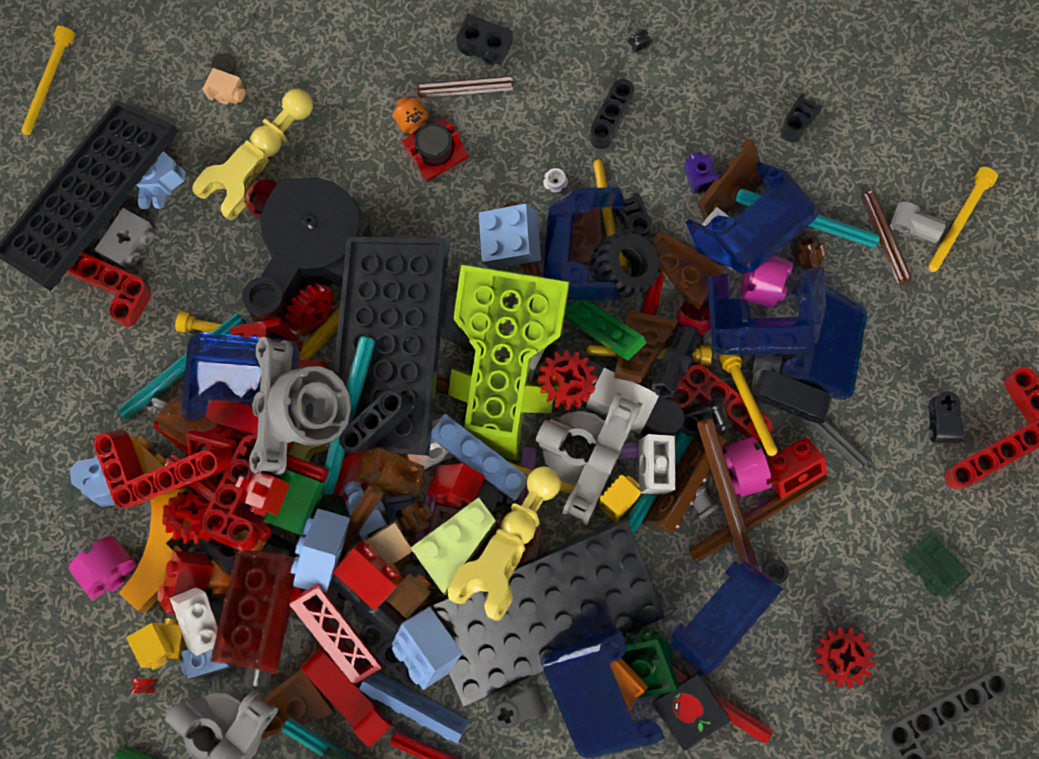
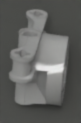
(280, 410)
(609, 440)
(231, 716)

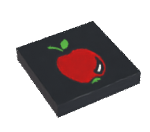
(691, 711)

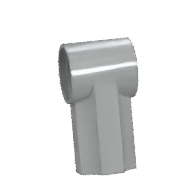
(912, 221)

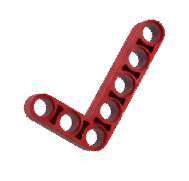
(1014, 442)
(132, 487)

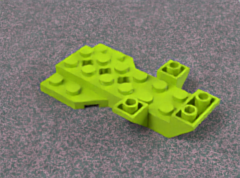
(498, 387)

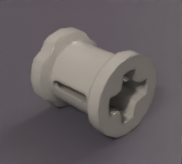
(703, 503)

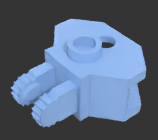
(159, 182)
(91, 481)
(376, 519)

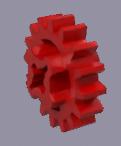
(309, 309)
(579, 384)
(185, 517)
(846, 646)

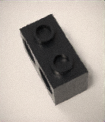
(487, 36)

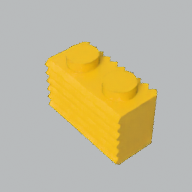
(619, 497)

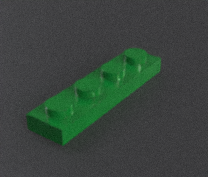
(604, 328)

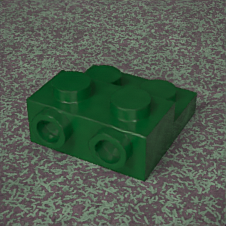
(650, 659)

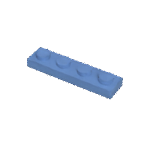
(479, 457)
(415, 706)

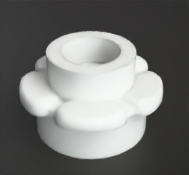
(558, 174)

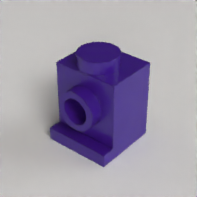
(700, 180)

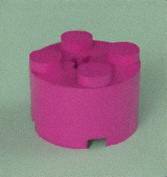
(767, 282)
(747, 467)
(102, 567)

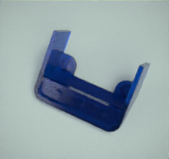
(759, 229)
(560, 241)
(738, 334)
(724, 618)

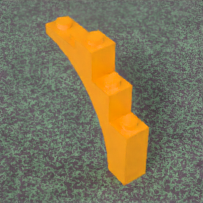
(150, 573)

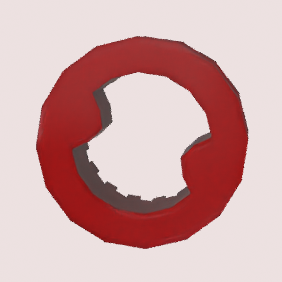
(143, 685)

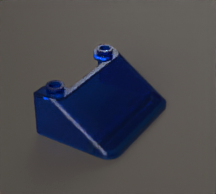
(835, 359)
(222, 370)
(592, 698)

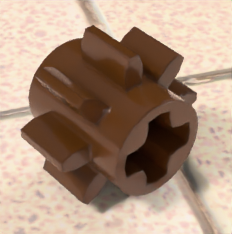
(809, 252)
(415, 517)

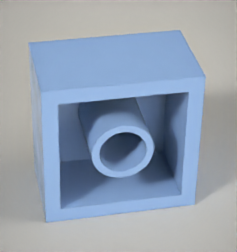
(509, 236)
(319, 550)
(426, 648)

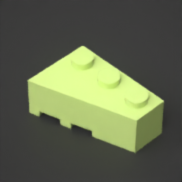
(454, 543)

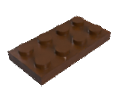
(689, 474)

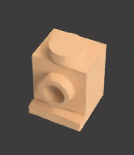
(224, 87)

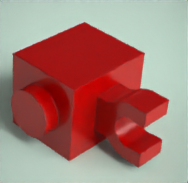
(263, 493)

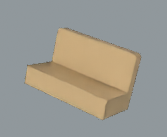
(389, 543)

